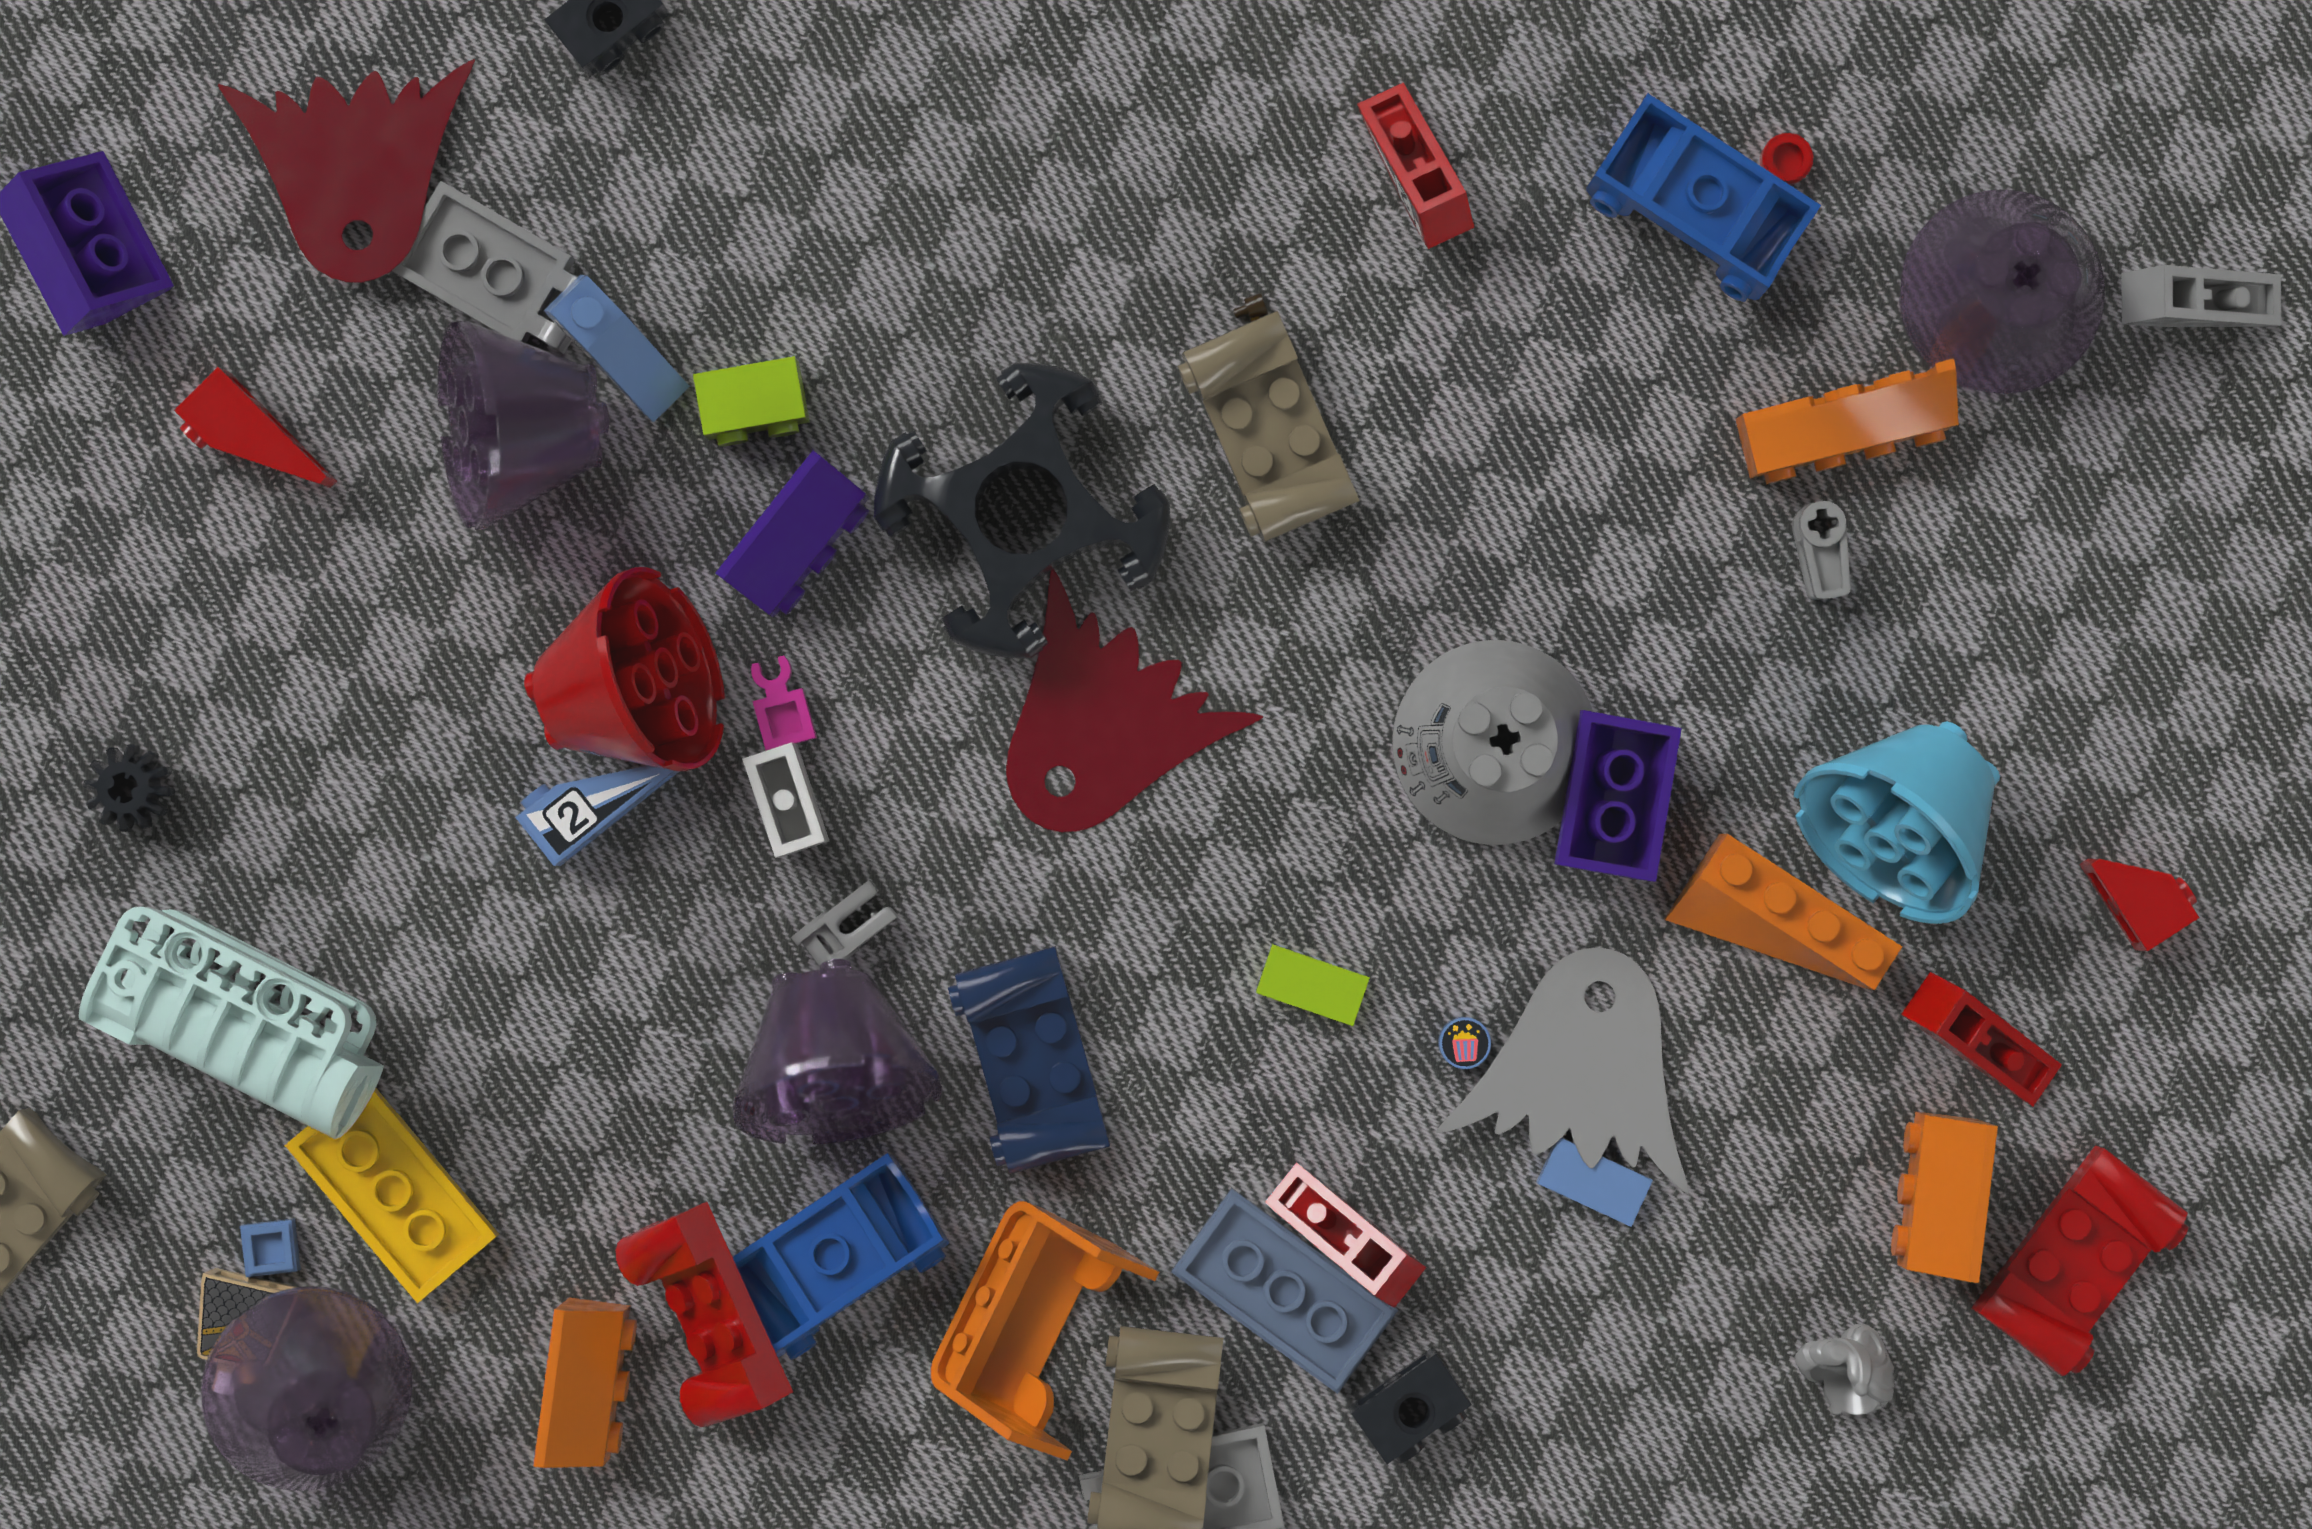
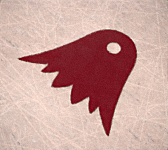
(352, 165)
(1101, 722)

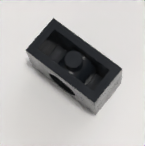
(601, 51)
(1422, 1378)

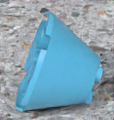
(1904, 820)

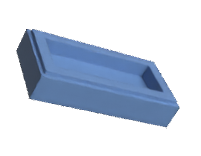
(1605, 1188)

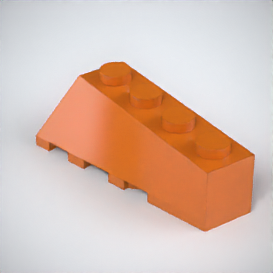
(1850, 422)
(1768, 910)

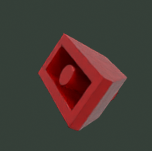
(2142, 901)

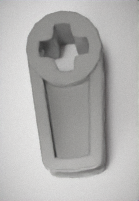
(1823, 560)
(828, 926)

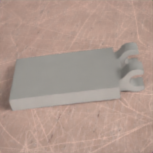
(488, 267)
(1239, 1482)

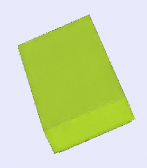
(1312, 985)

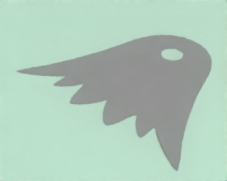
(1583, 1067)

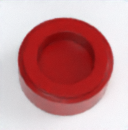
(1787, 157)

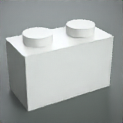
(785, 800)

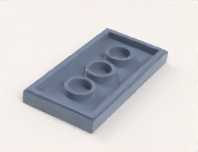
(1283, 1290)

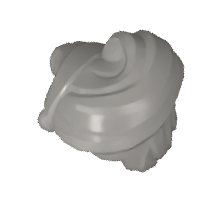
(1853, 1370)

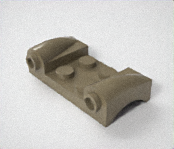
(1268, 427)
(38, 1190)
(1158, 1430)

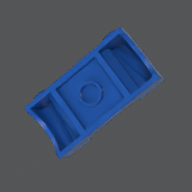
(1703, 196)
(838, 1253)

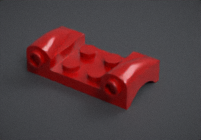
(2079, 1260)
(715, 1313)

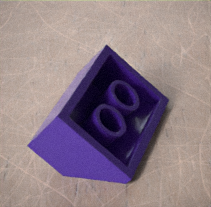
(82, 241)
(795, 536)
(1618, 796)

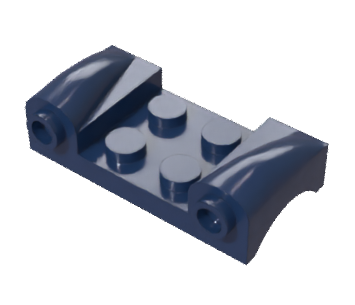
(1031, 1060)

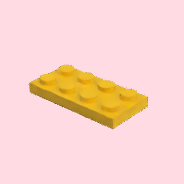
(396, 1196)

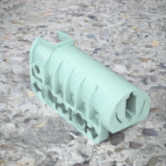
(230, 1026)

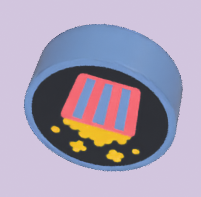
(1464, 1042)

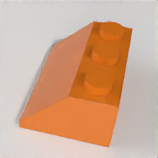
(1945, 1196)
(584, 1384)

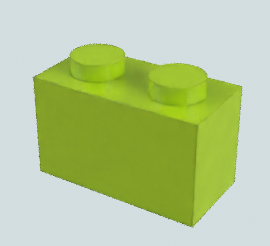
(751, 400)

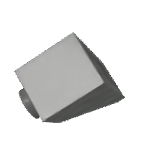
(2200, 297)

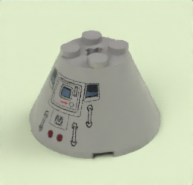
(1446, 748)

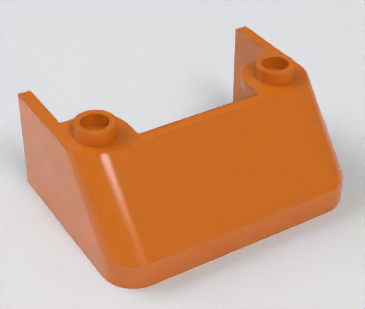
(1015, 1316)

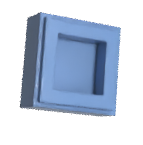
(270, 1247)

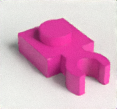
(784, 713)

